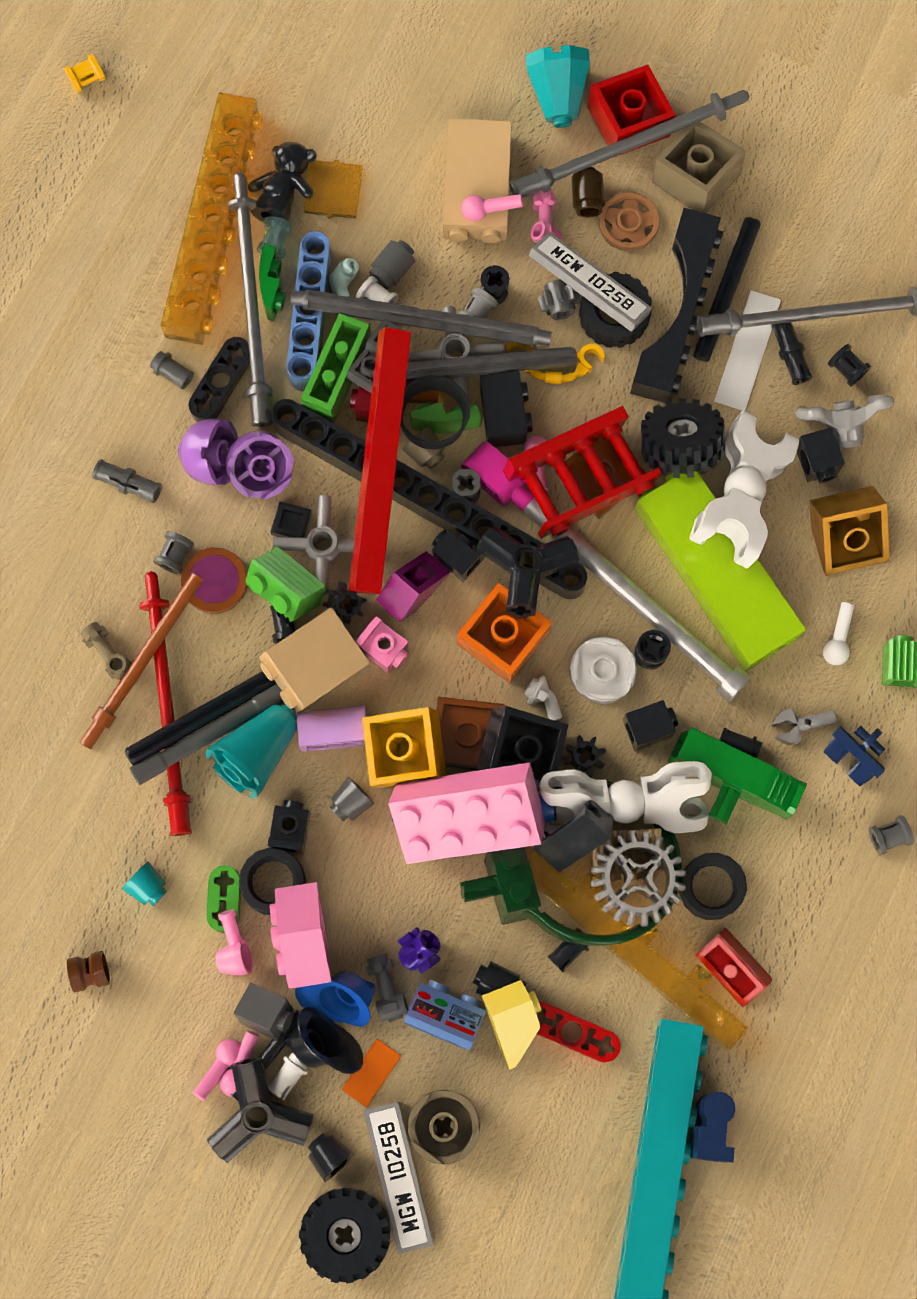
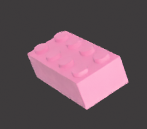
(467, 813)

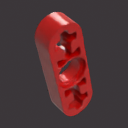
(599, 1034)

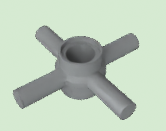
(457, 342)
(320, 532)

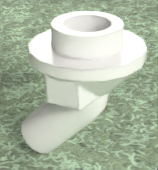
(538, 692)

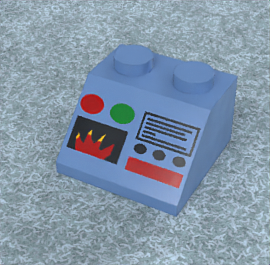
(445, 1015)

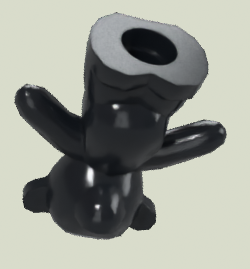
(279, 185)

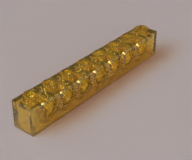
(230, 114)

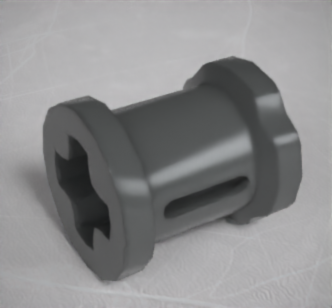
(465, 477)
(173, 552)
(891, 835)

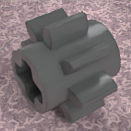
(559, 300)

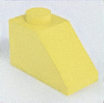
(513, 1019)

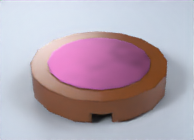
(222, 583)

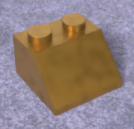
(850, 529)

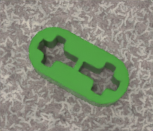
(215, 896)

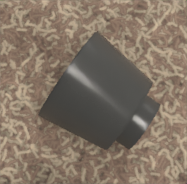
(350, 800)

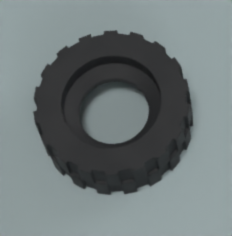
(614, 334)

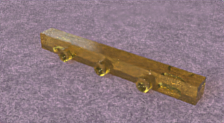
(680, 990)

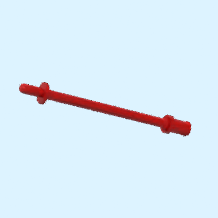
(176, 799)

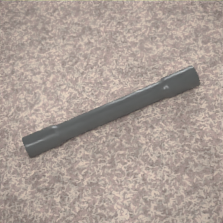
(160, 761)

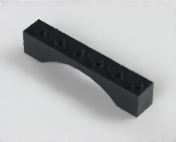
(692, 247)

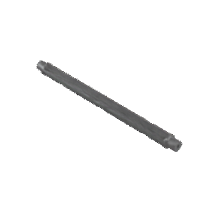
(420, 317)

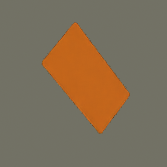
(375, 1069)

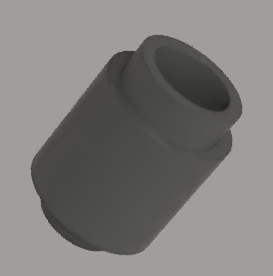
(392, 263)

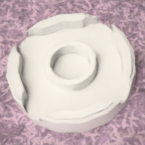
(603, 670)

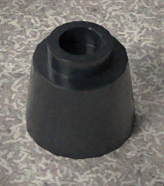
(328, 1156)

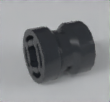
(655, 644)

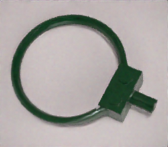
(517, 897)

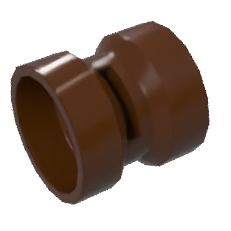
(88, 971)

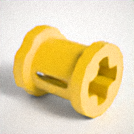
(84, 73)

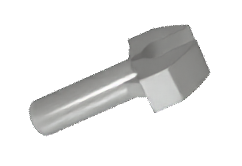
(801, 724)

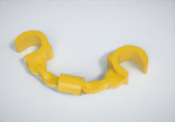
(556, 377)

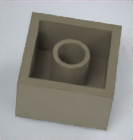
(698, 166)

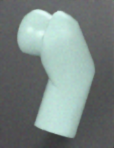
(343, 276)

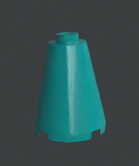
(254, 749)

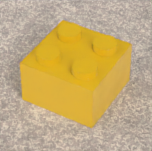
(403, 747)

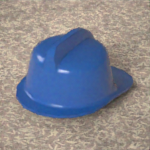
(341, 1000)

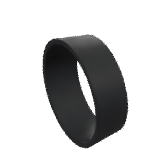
(444, 385)

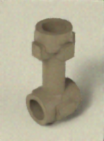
(116, 664)

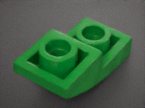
(270, 285)

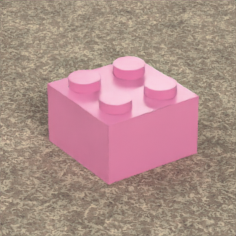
(300, 935)

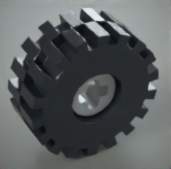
(683, 438)
(350, 1260)

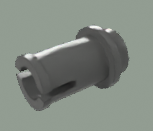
(170, 369)

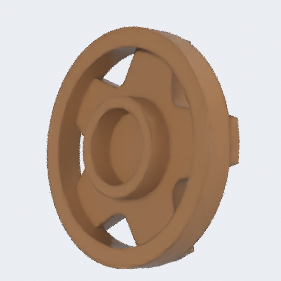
(628, 222)

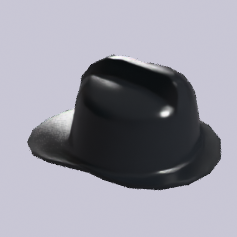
(322, 1042)

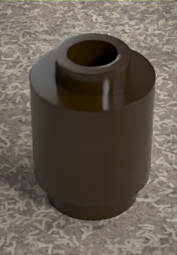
(588, 192)

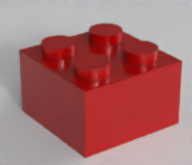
(628, 105)

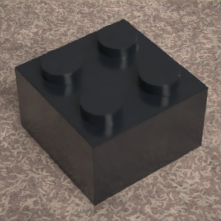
(522, 738)

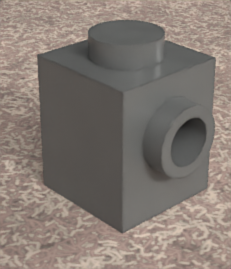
(264, 1011)

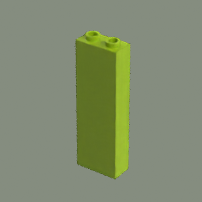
(737, 600)

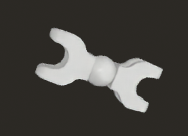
(739, 509)
(660, 798)

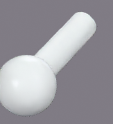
(836, 650)

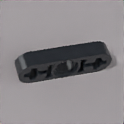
(239, 364)

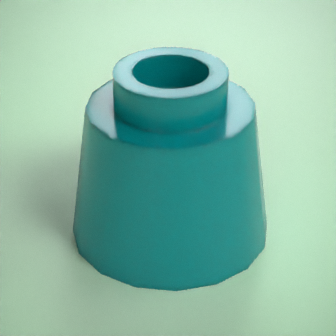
(146, 885)

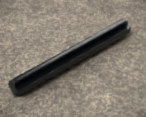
(729, 283)
(198, 718)

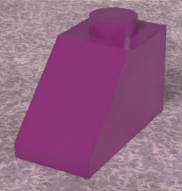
(412, 586)

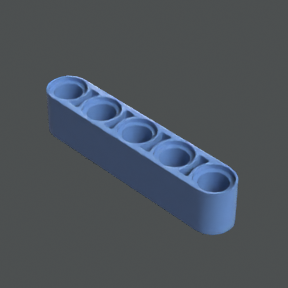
(308, 325)

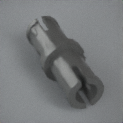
(127, 481)

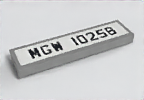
(590, 281)
(398, 1178)

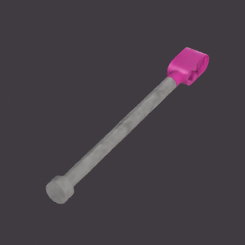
(489, 464)

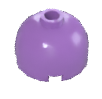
(205, 450)
(259, 465)

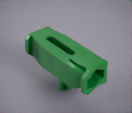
(739, 777)

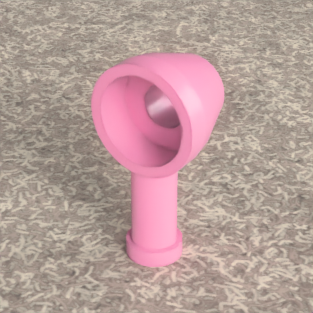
(236, 956)

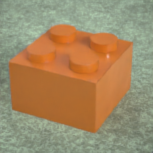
(499, 638)

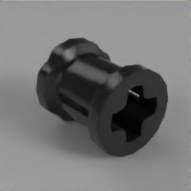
(495, 275)
(849, 365)

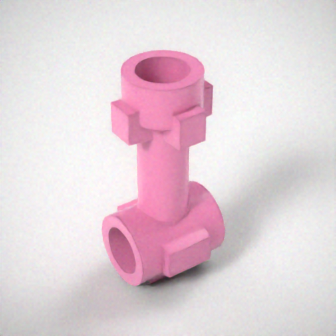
(544, 204)

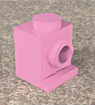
(388, 658)

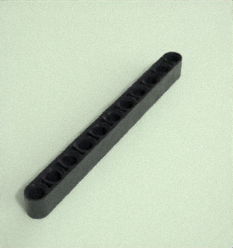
(417, 485)

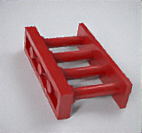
(581, 440)

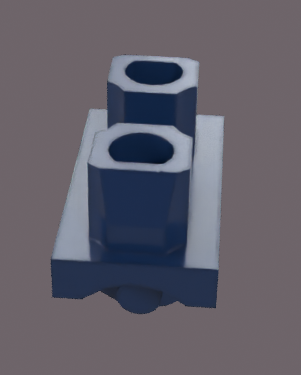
(867, 765)

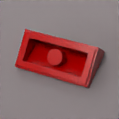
(734, 967)

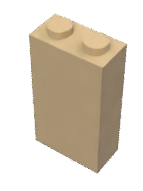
(476, 166)

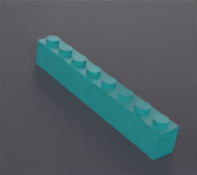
(659, 1161)

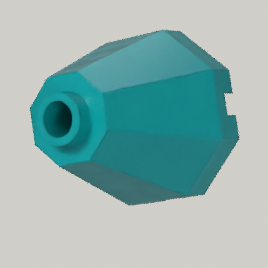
(559, 82)

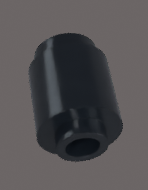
(494, 978)

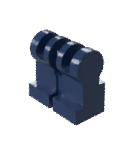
(709, 1137)

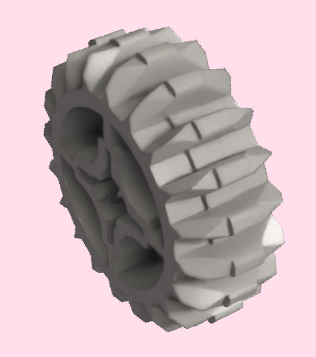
(650, 890)

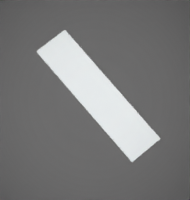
(746, 355)

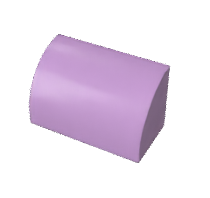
(331, 728)

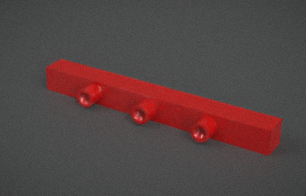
(380, 461)

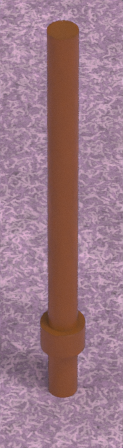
(105, 715)

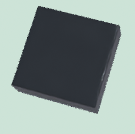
(291, 521)

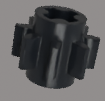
(351, 608)
(580, 748)

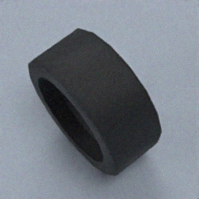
(258, 859)
(738, 881)

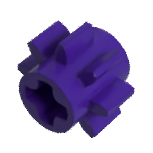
(419, 950)

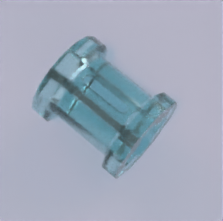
(275, 234)

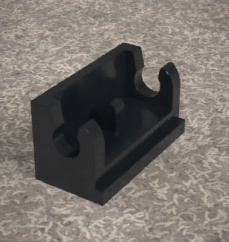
(576, 837)

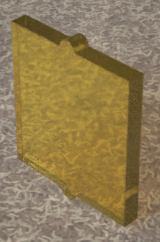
(334, 189)

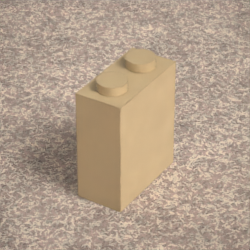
(313, 660)

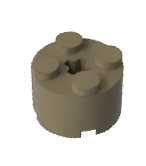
(448, 1147)

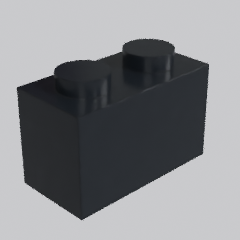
(504, 410)

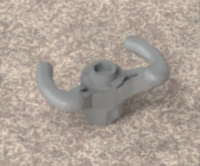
(846, 418)

